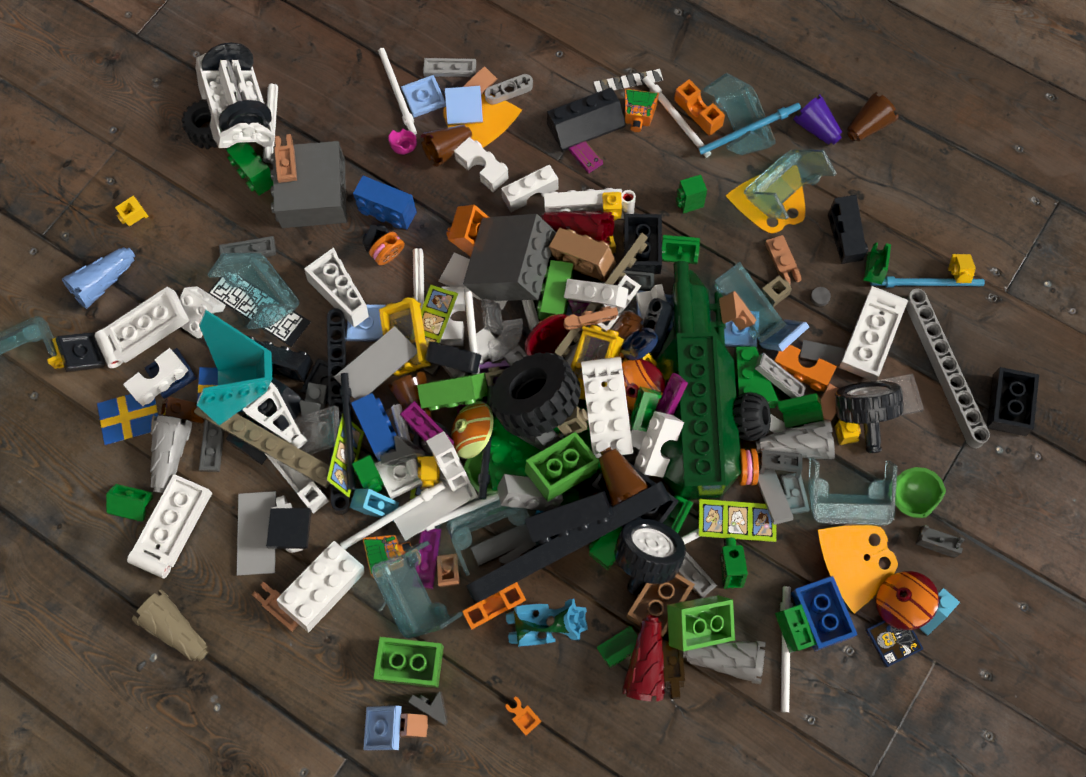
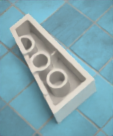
(336, 286)

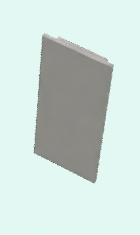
(378, 363)
(253, 524)

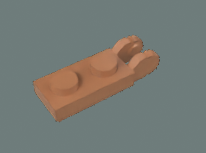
(285, 160)
(782, 258)
(588, 318)
(271, 605)

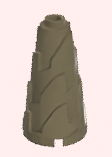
(165, 621)

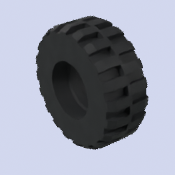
(535, 395)

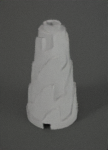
(810, 440)
(167, 447)
(737, 659)

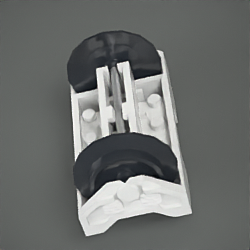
(233, 96)

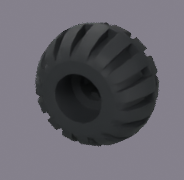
(752, 416)

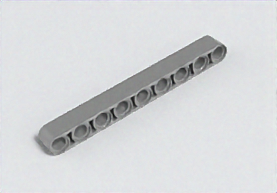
(946, 376)

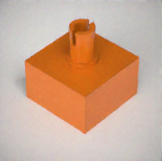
(465, 227)

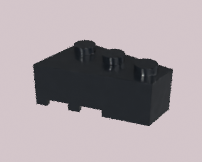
(847, 229)

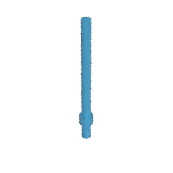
(781, 113)
(891, 281)

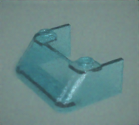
(742, 109)
(785, 178)
(260, 283)
(766, 317)
(29, 330)
(869, 509)
(461, 526)
(407, 596)

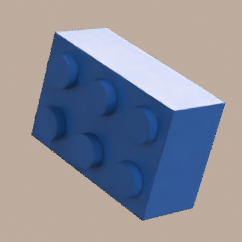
(384, 203)
(375, 424)
(825, 612)

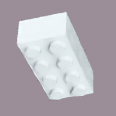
(320, 586)

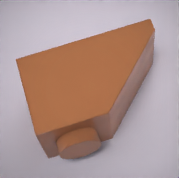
(413, 725)

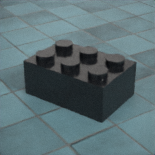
(651, 226)
(1013, 401)

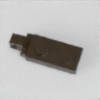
(673, 669)

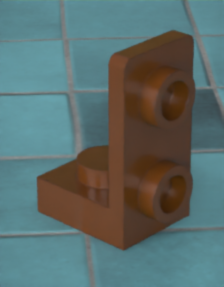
(180, 409)

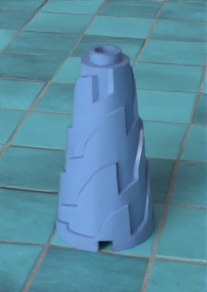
(92, 280)

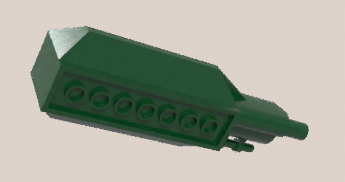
(708, 449)

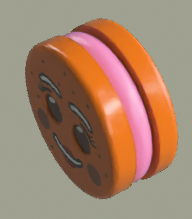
(386, 248)
(749, 467)

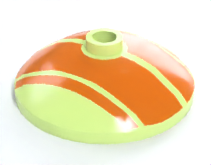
(472, 429)

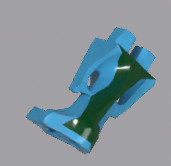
(529, 626)

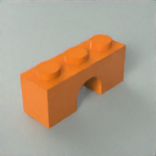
(707, 117)
(816, 376)
(494, 605)

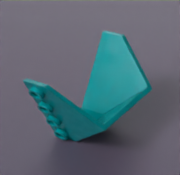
(241, 365)

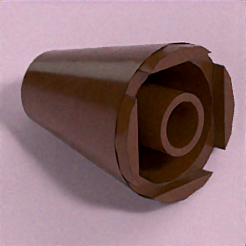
(873, 116)
(441, 143)
(406, 390)
(619, 476)

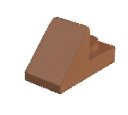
(735, 310)
(448, 570)

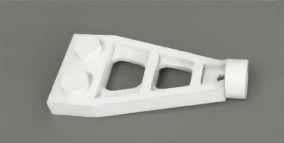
(273, 393)

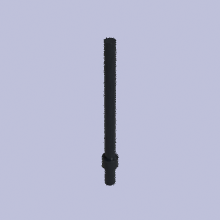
(345, 394)
(484, 477)

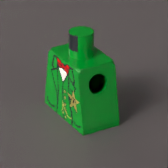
(733, 564)

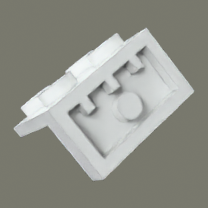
(194, 303)

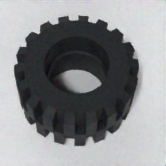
(193, 119)

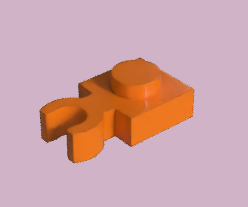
(524, 718)

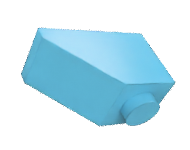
(372, 503)
(947, 604)

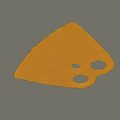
(495, 121)
(741, 202)
(844, 557)

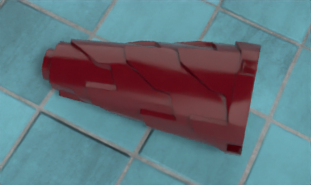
(595, 224)
(646, 663)

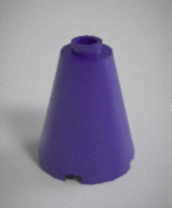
(819, 121)

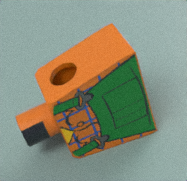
(639, 108)
(381, 548)

